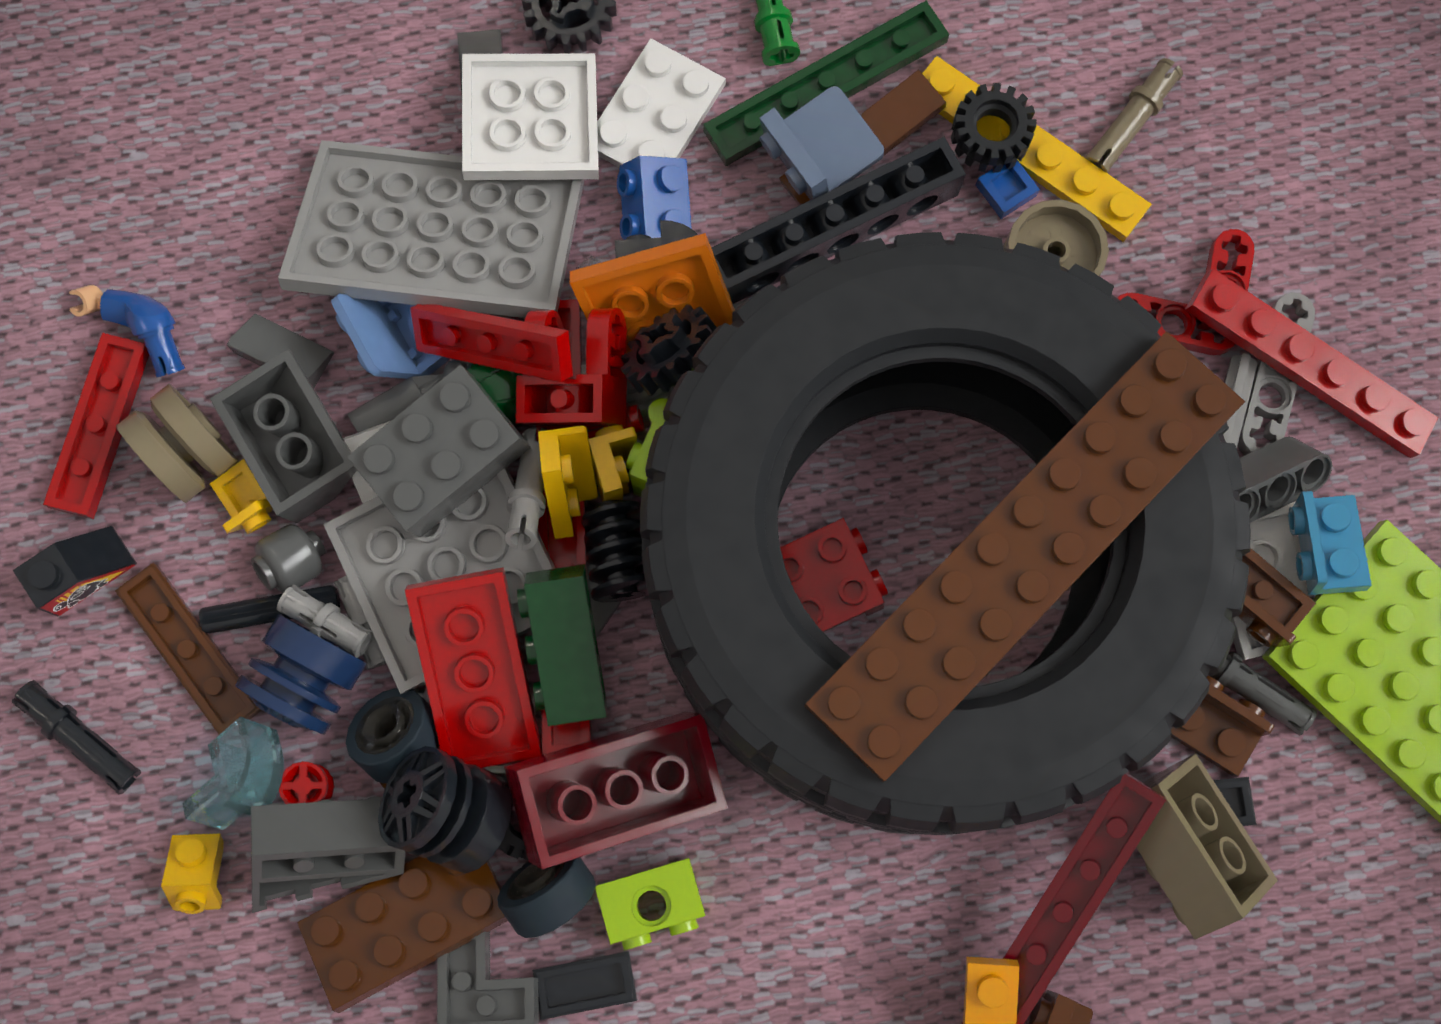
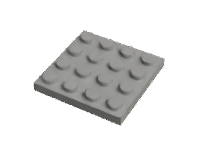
(386, 558)

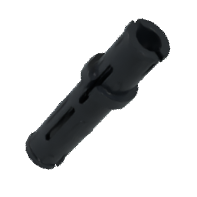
(65, 727)

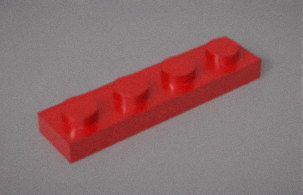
(492, 341)
(93, 430)

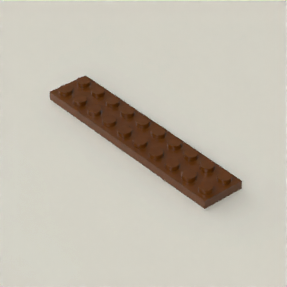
(1023, 556)

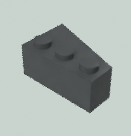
(317, 846)

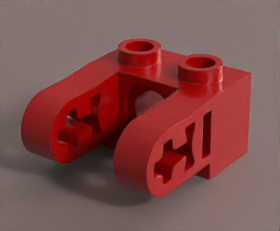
(592, 397)

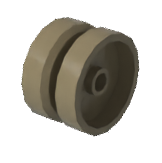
(1064, 231)
(183, 438)

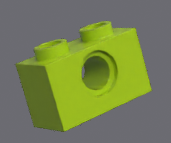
(621, 898)

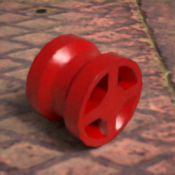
(297, 784)

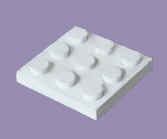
(529, 117)

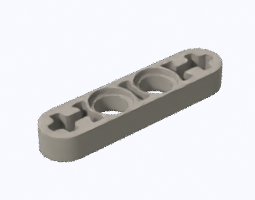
(1269, 377)

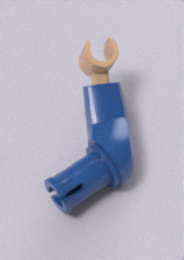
(142, 315)

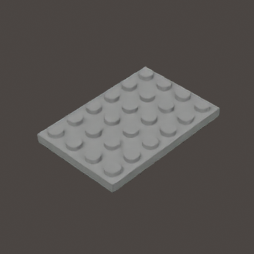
(419, 234)

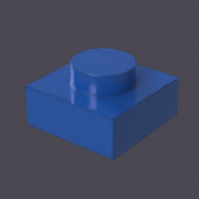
(1007, 189)

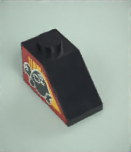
(74, 569)

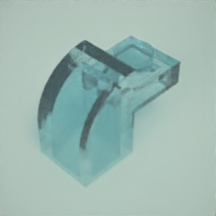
(246, 774)

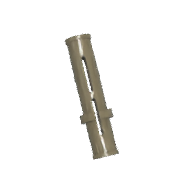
(1143, 103)

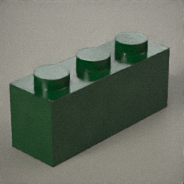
(563, 645)

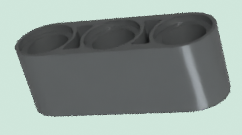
(1280, 473)

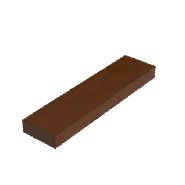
(895, 117)
(186, 647)

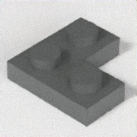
(470, 996)

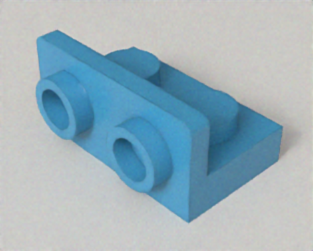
(1330, 544)

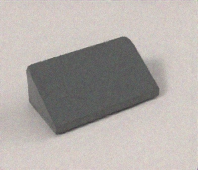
(263, 340)

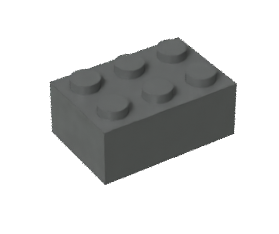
(438, 452)

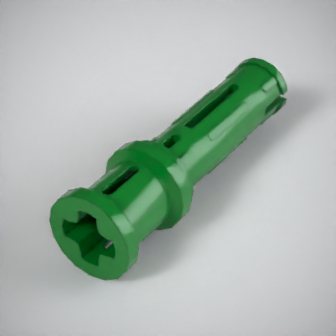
(774, 25)

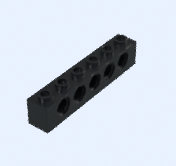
(839, 218)

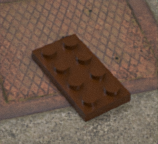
(398, 927)

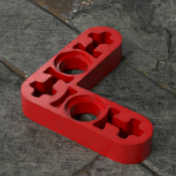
(1217, 259)

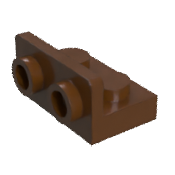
(1224, 729)

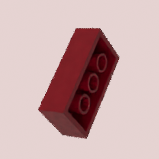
(615, 788)

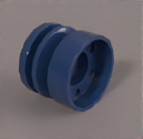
(300, 675)

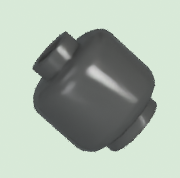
(288, 558)

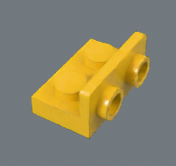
(608, 455)
(566, 475)

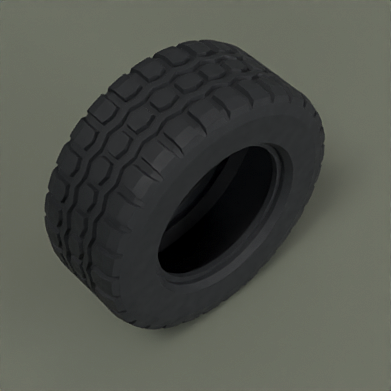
(970, 337)

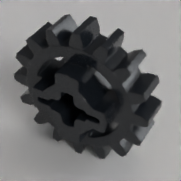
(571, 24)
(666, 349)

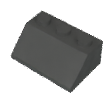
(286, 437)

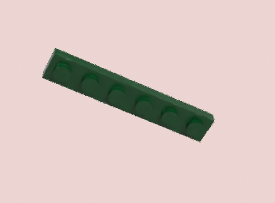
(849, 68)

